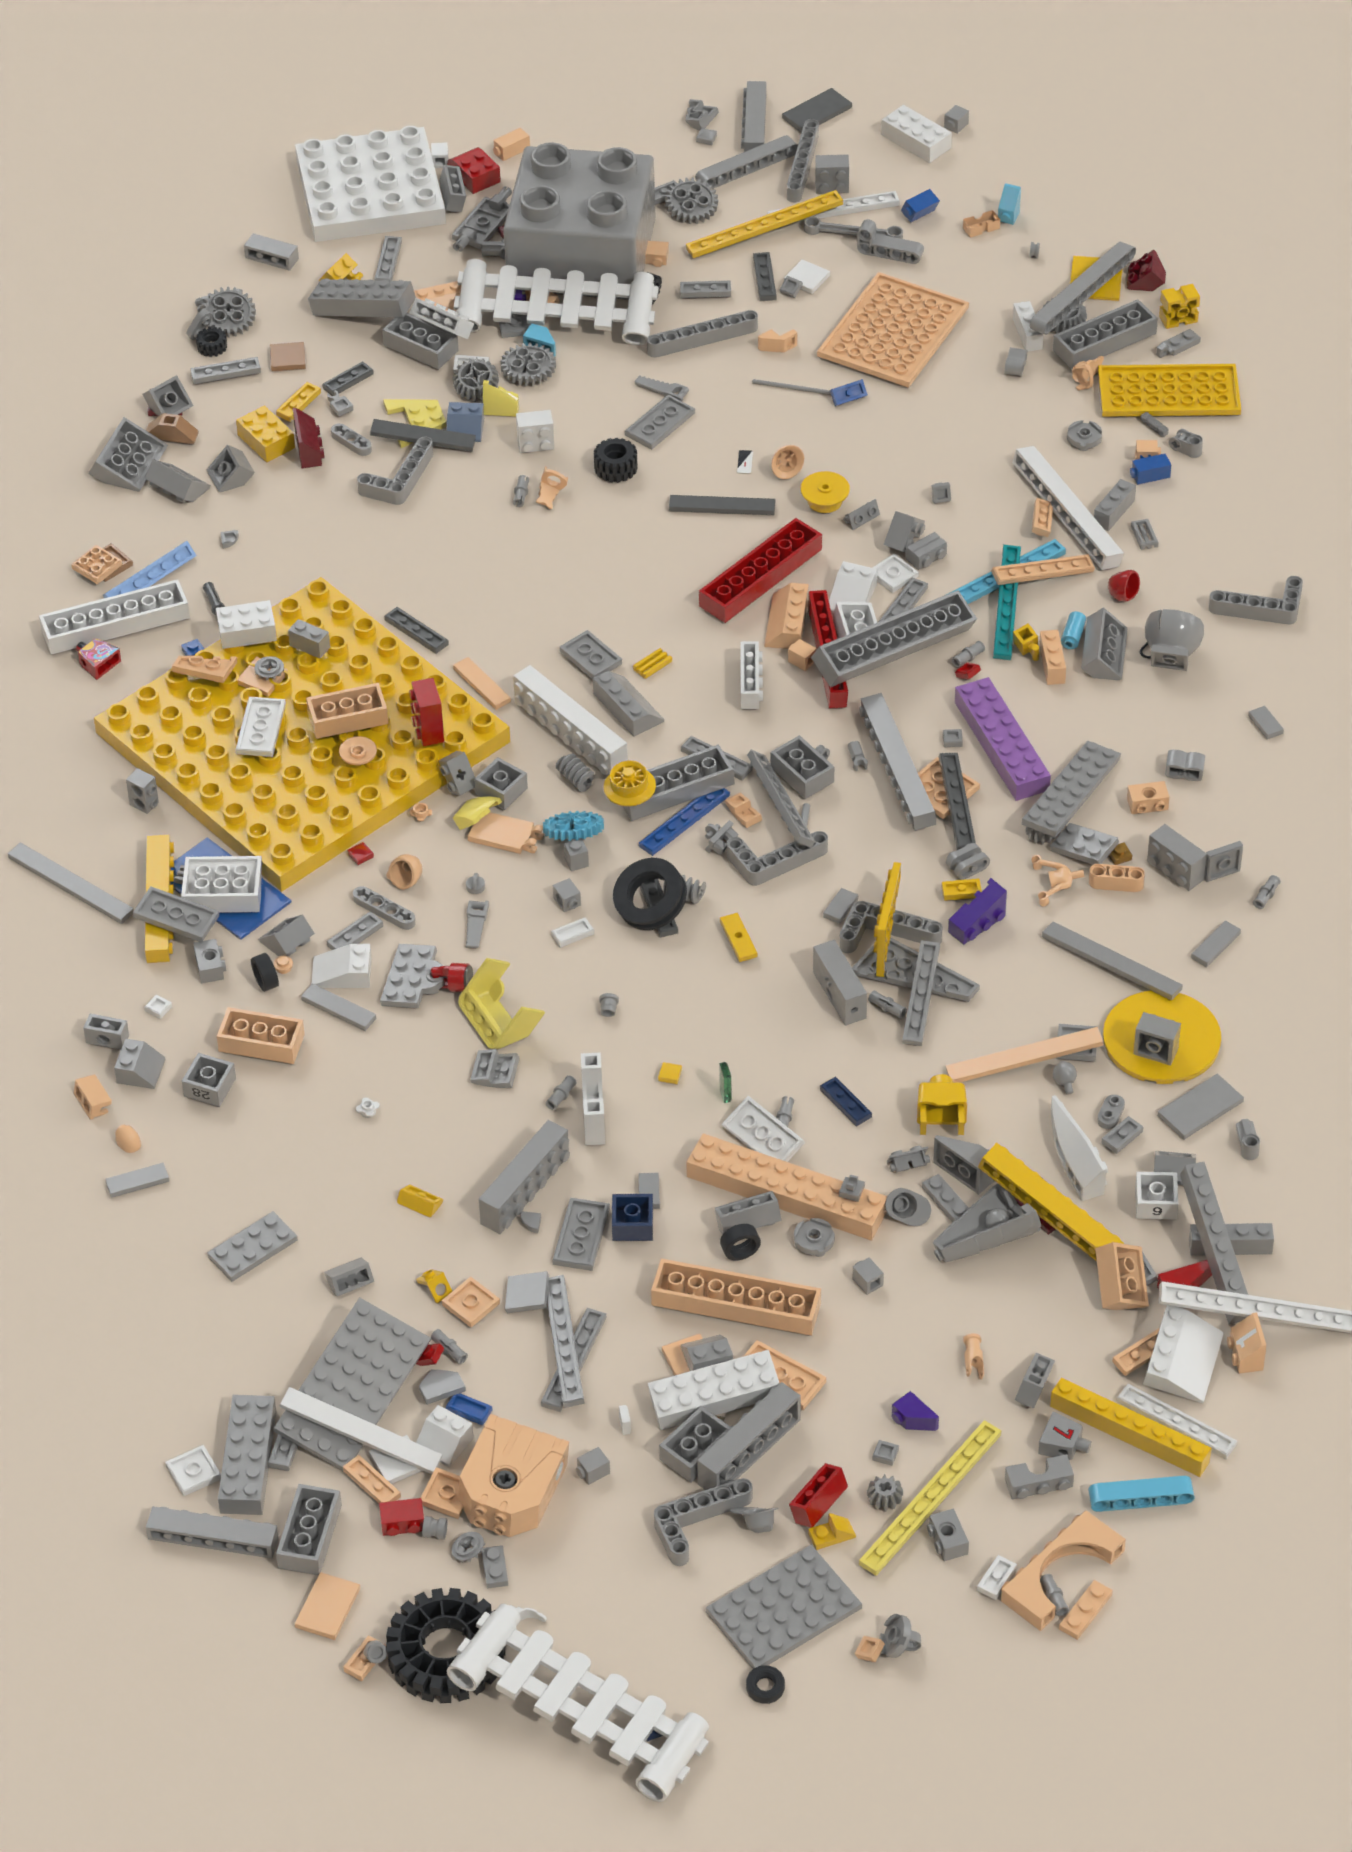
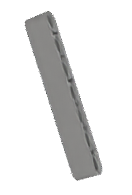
(802, 160)
(747, 162)
(702, 333)

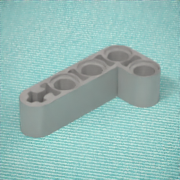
(885, 246)

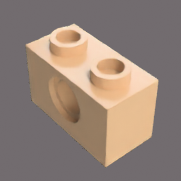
(1148, 797)

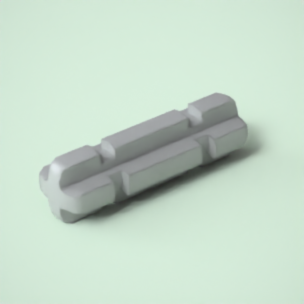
(1154, 424)

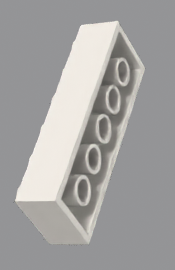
(714, 1387)

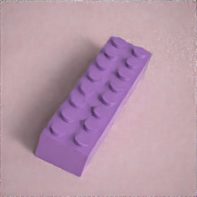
(1002, 738)

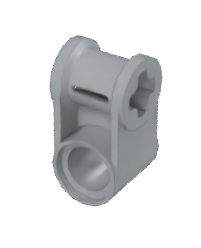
(1187, 443)

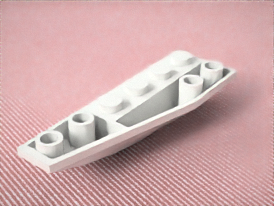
(1077, 1154)

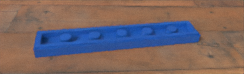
(682, 821)

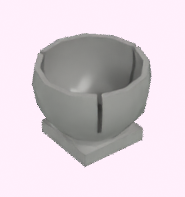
(1173, 638)

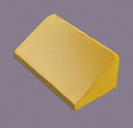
(419, 1200)

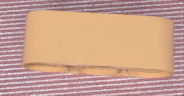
(1116, 877)

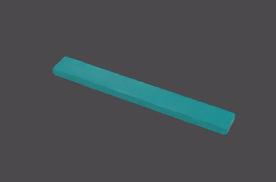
(1006, 608)

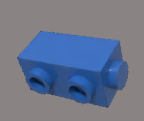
(920, 205)
(1151, 469)

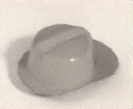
(908, 1207)
(756, 1518)

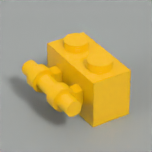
(343, 269)

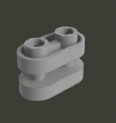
(967, 861)

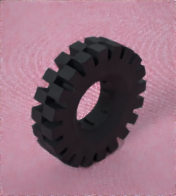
(407, 1635)

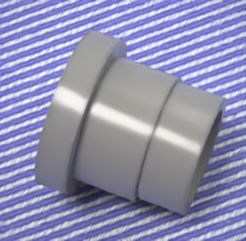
(608, 1004)

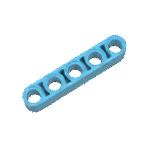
(1141, 1493)

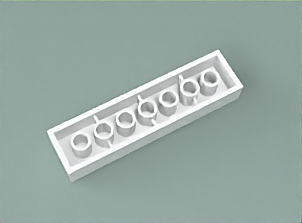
(114, 616)
(568, 720)

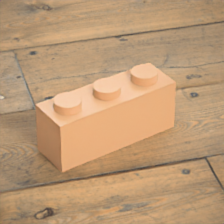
(1052, 657)

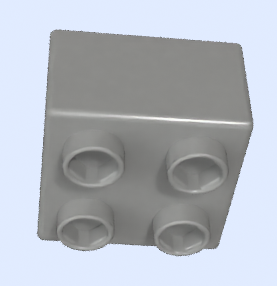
(581, 212)

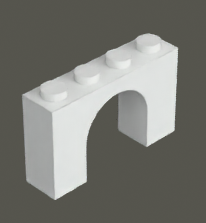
(593, 1098)

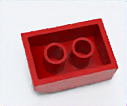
(476, 169)

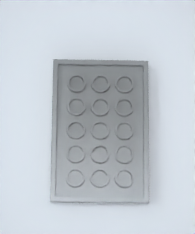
(783, 1608)

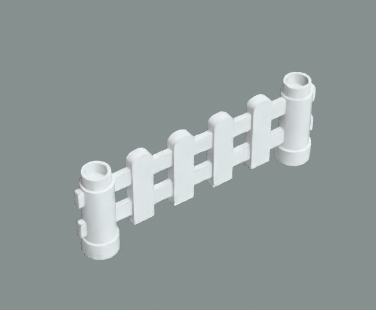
(635, 318)
(662, 1765)

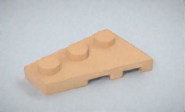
(211, 669)

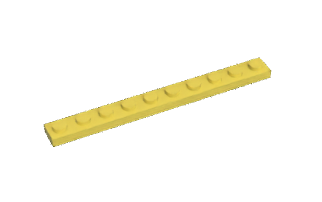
(929, 1498)

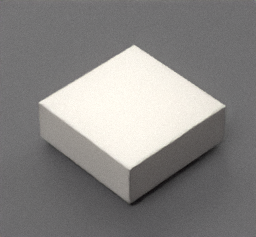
(158, 1006)
(624, 1419)

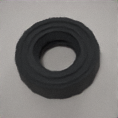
(759, 1695)

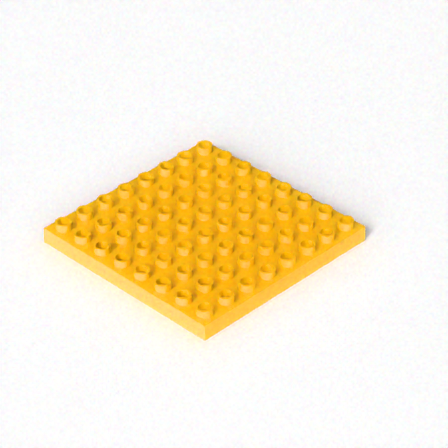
(305, 798)

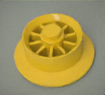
(825, 491)
(629, 784)

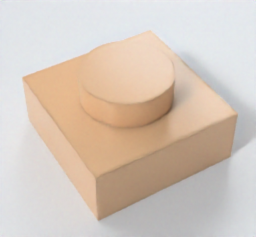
(869, 1649)

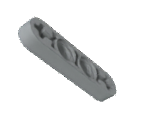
(381, 910)

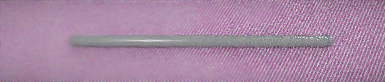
(789, 386)

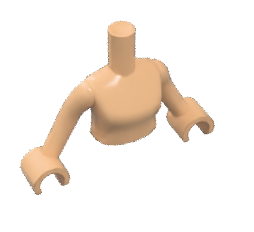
(1059, 878)

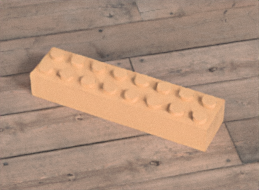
(736, 1296)

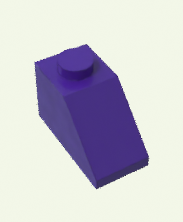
(914, 1414)

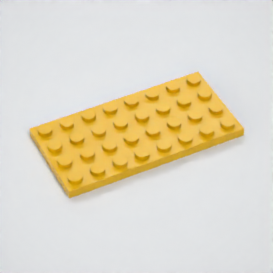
(1169, 390)

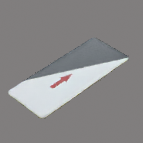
(745, 461)

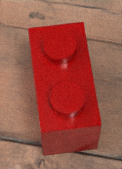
(401, 1516)

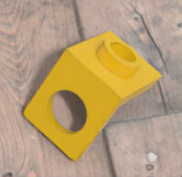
(432, 1279)

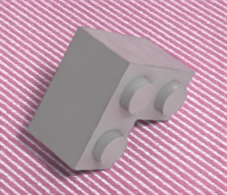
(903, 530)

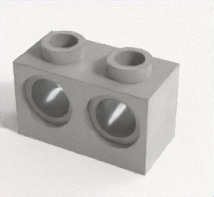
(142, 791)

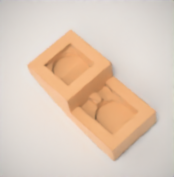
(742, 810)

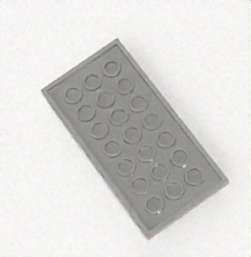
(358, 1375)

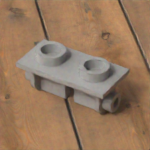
(863, 514)
(915, 1156)

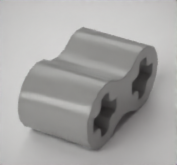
(1016, 361)

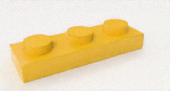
(298, 400)

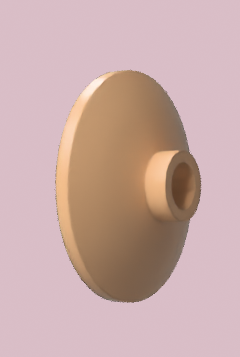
(357, 750)

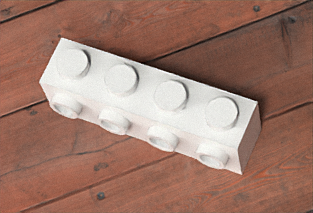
(444, 319)
(750, 675)

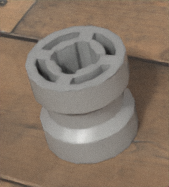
(435, 1527)

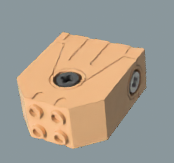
(511, 1476)

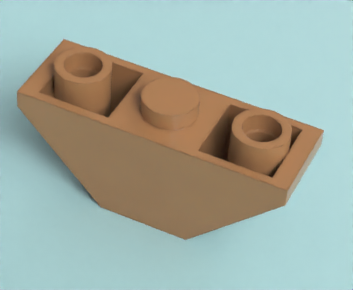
(173, 428)

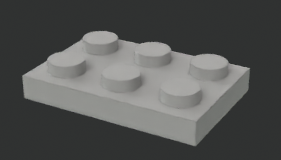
(590, 654)
(1084, 844)

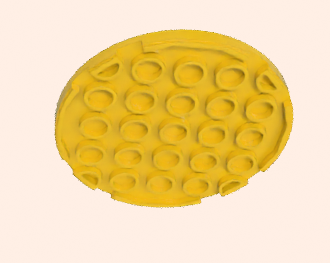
(1197, 1042)

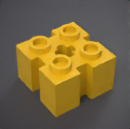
(1179, 306)

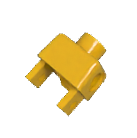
(941, 1103)

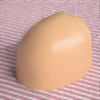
(127, 1139)

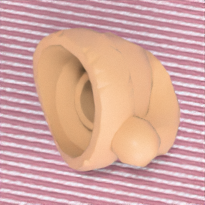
(404, 871)

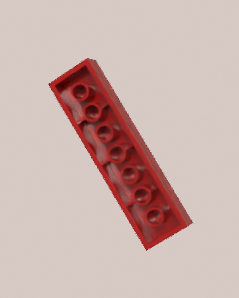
(760, 570)

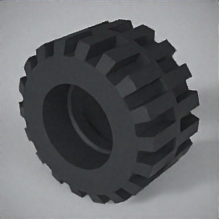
(615, 460)

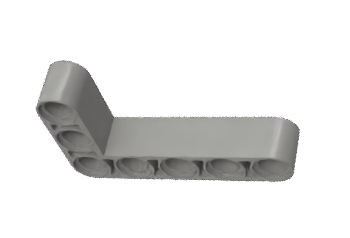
(398, 489)
(1259, 607)
(775, 863)
(905, 926)
(670, 1519)

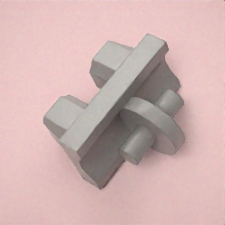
(717, 836)

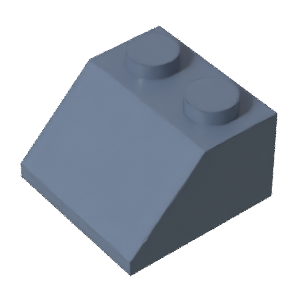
(466, 418)

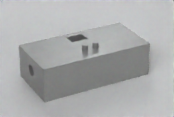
(839, 982)

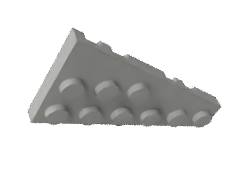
(901, 970)

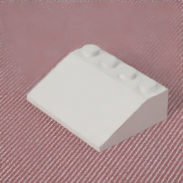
(224, 882)
(1183, 1355)

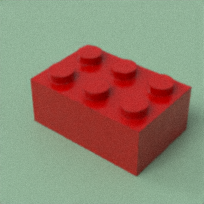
(427, 712)

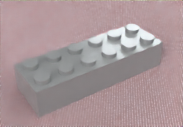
(362, 298)
(1105, 333)
(686, 780)
(524, 1177)
(749, 1437)
(247, 1455)

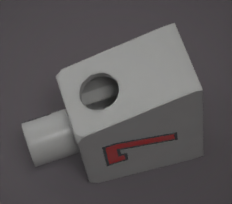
(1062, 1437)

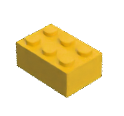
(265, 433)

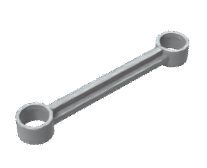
(845, 229)

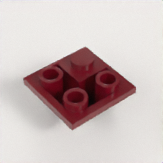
(1146, 273)

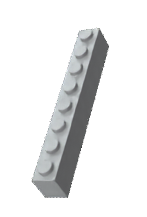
(1212, 1231)

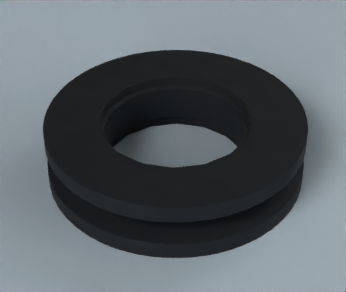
(634, 877)

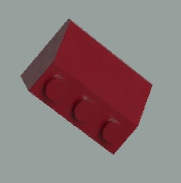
(308, 440)

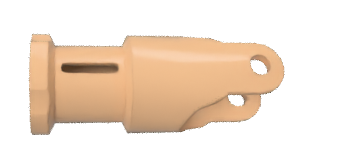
(973, 1354)

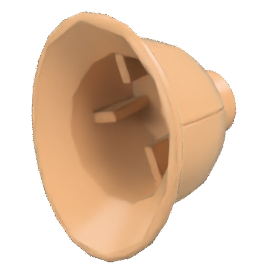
(787, 461)

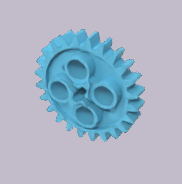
(584, 825)

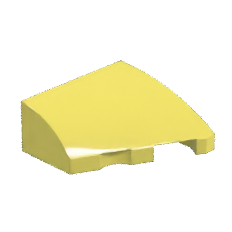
(499, 401)
(474, 810)

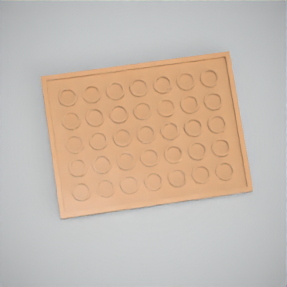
(893, 329)

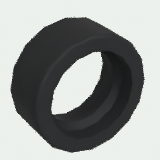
(264, 972)
(742, 1250)

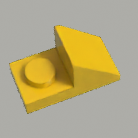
(831, 1533)

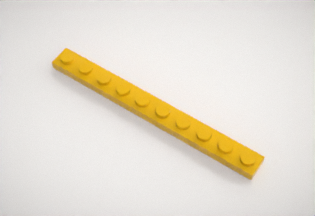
(764, 224)

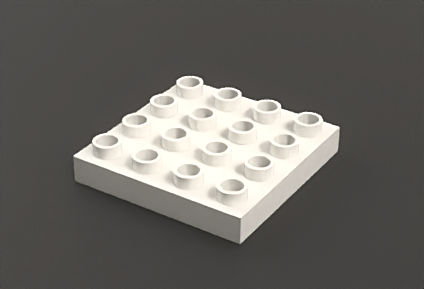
(370, 183)

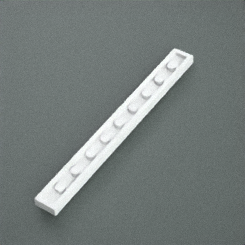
(1245, 1305)

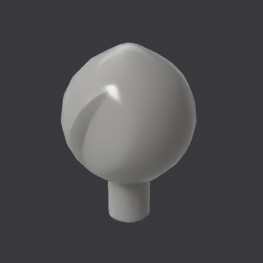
(1065, 1075)
(997, 1216)

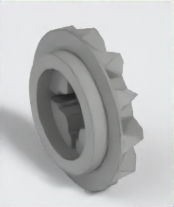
(264, 664)
(465, 1541)

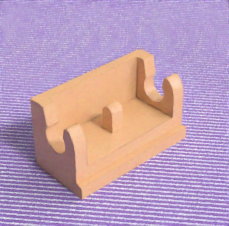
(92, 1096)

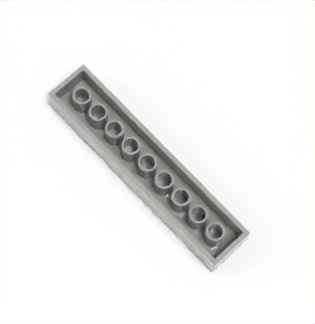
(894, 638)

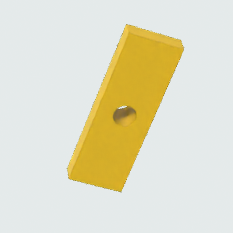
(738, 937)

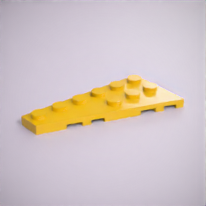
(884, 919)

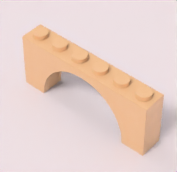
(1084, 1536)

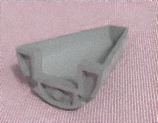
(971, 1235)

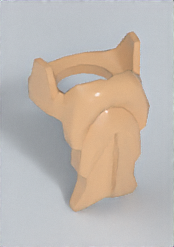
(1083, 370)
(550, 488)

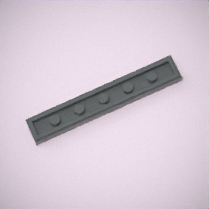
(412, 433)
(717, 504)
(956, 799)

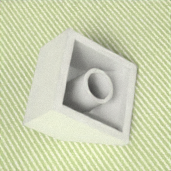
(446, 1434)

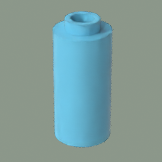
(1073, 630)

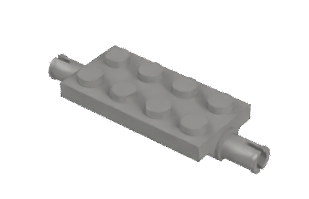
(482, 221)

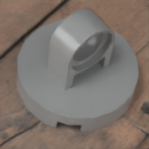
(899, 1636)

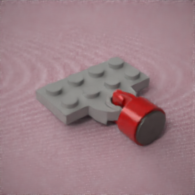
(418, 974)

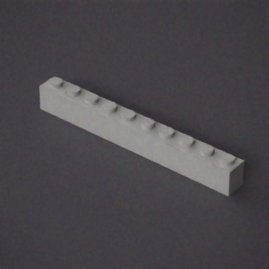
(898, 762)

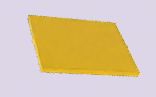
(1109, 290)

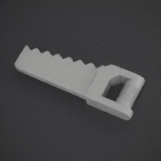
(663, 388)
(475, 922)

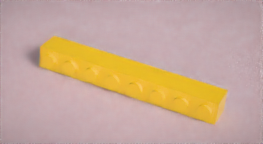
(159, 876)
(1046, 1200)
(1130, 1427)

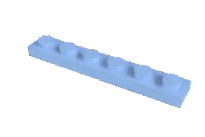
(155, 571)

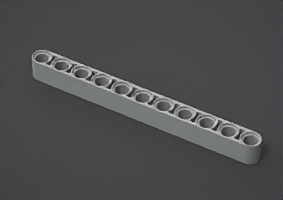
(1082, 288)

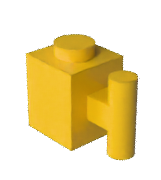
(1026, 641)

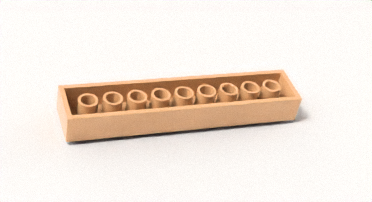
(795, 1187)

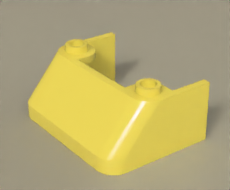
(487, 1014)

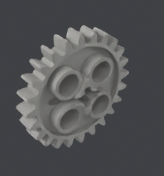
(691, 200)
(229, 311)
(518, 360)

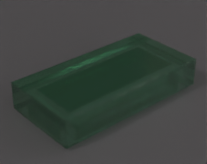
(725, 1082)

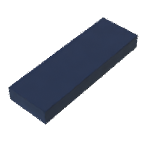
(845, 1101)

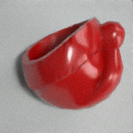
(1124, 585)

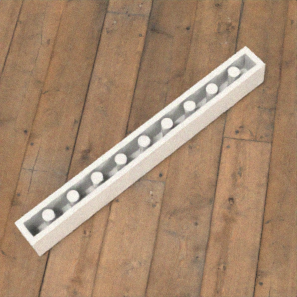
(1068, 508)

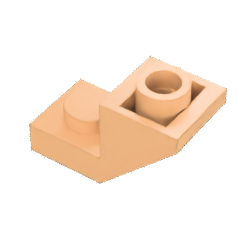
(773, 342)

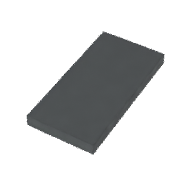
(821, 108)

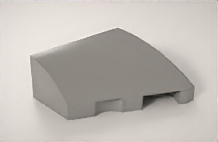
(700, 115)

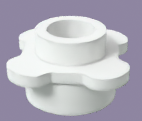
(367, 1108)

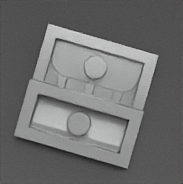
(494, 1069)

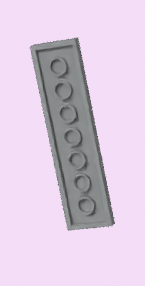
(1071, 789)

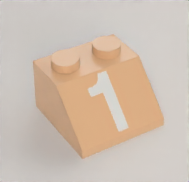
(1247, 1345)

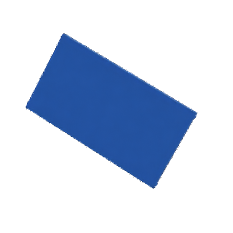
(237, 923)

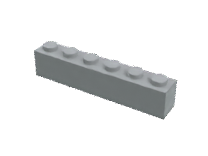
(753, 115)
(212, 1532)

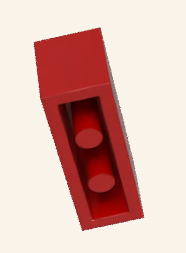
(818, 1495)

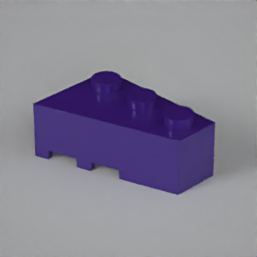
(980, 914)

